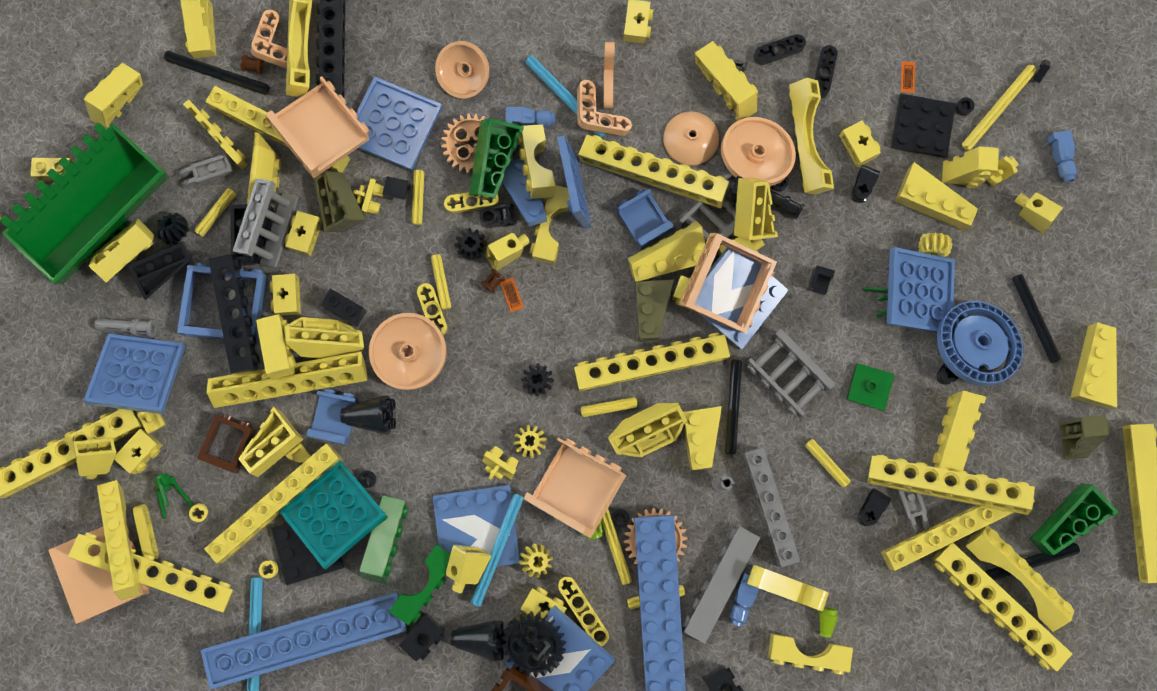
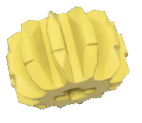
(935, 244)
(536, 442)
(528, 560)

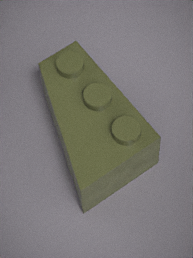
(337, 202)
(651, 307)
(1082, 435)

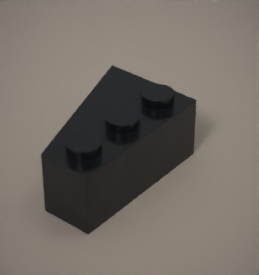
(236, 216)

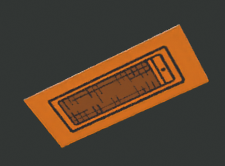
(908, 77)
(511, 294)

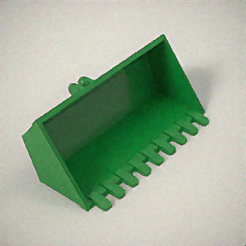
(83, 203)

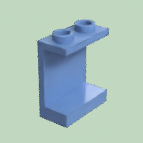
(327, 419)

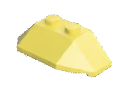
(264, 164)
(322, 337)
(648, 430)

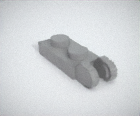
(207, 170)
(913, 507)

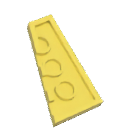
(214, 131)

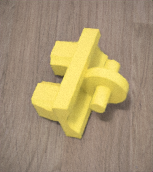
(1006, 168)
(368, 205)
(151, 421)
(497, 467)

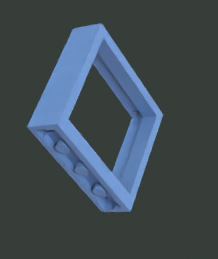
(257, 309)

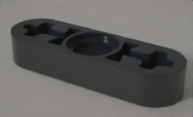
(782, 42)
(822, 58)

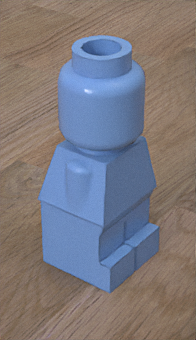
(524, 117)
(1063, 153)
(744, 598)

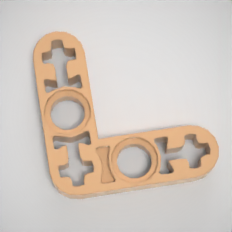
(265, 42)
(608, 74)
(595, 117)

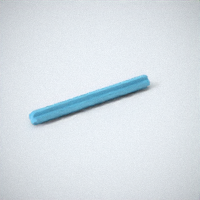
(555, 86)
(497, 549)
(255, 621)

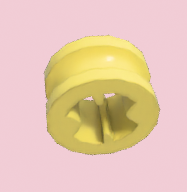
(195, 517)
(268, 563)

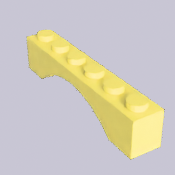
(297, 50)
(805, 99)
(121, 562)
(1051, 607)

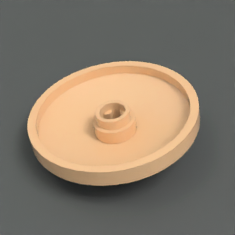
(758, 150)
(407, 351)

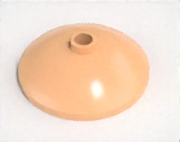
(451, 70)
(687, 149)

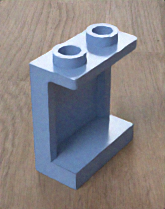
(644, 218)

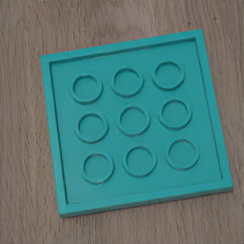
(333, 514)

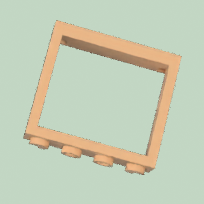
(702, 268)

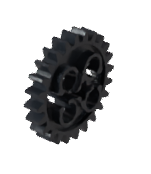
(543, 632)

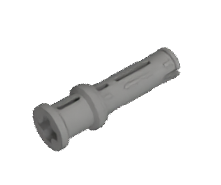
(134, 327)
(718, 486)

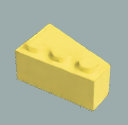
(199, 28)
(112, 94)
(972, 168)
(753, 210)
(121, 250)
(276, 353)
(701, 436)
(270, 444)

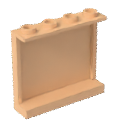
(319, 128)
(577, 487)
(86, 586)

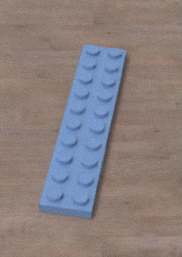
(659, 603)
(301, 641)

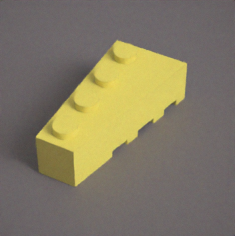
(933, 198)
(958, 430)

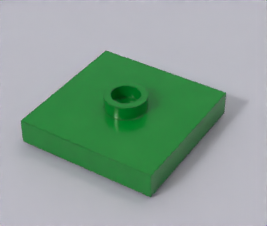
(870, 387)

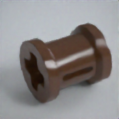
(252, 64)
(493, 281)

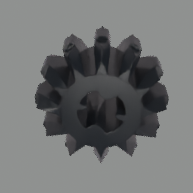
(172, 228)
(477, 240)
(535, 373)

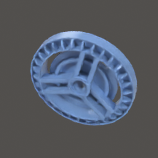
(996, 337)

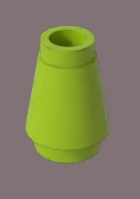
(827, 621)

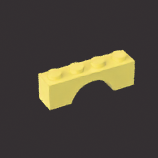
(539, 179)
(545, 247)
(834, 657)

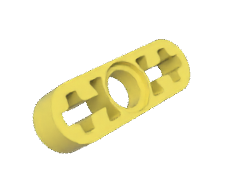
(458, 207)
(432, 294)
(145, 531)

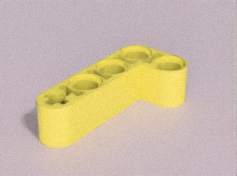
(788, 588)
(584, 609)

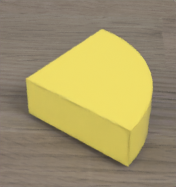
(298, 454)

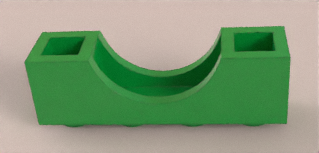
(408, 606)

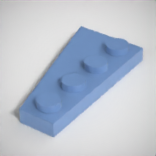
(514, 182)

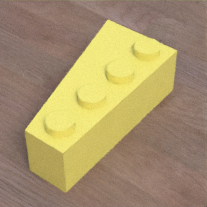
(727, 80)
(670, 254)
(1097, 368)

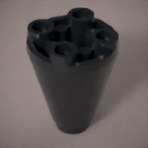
(371, 415)
(481, 639)

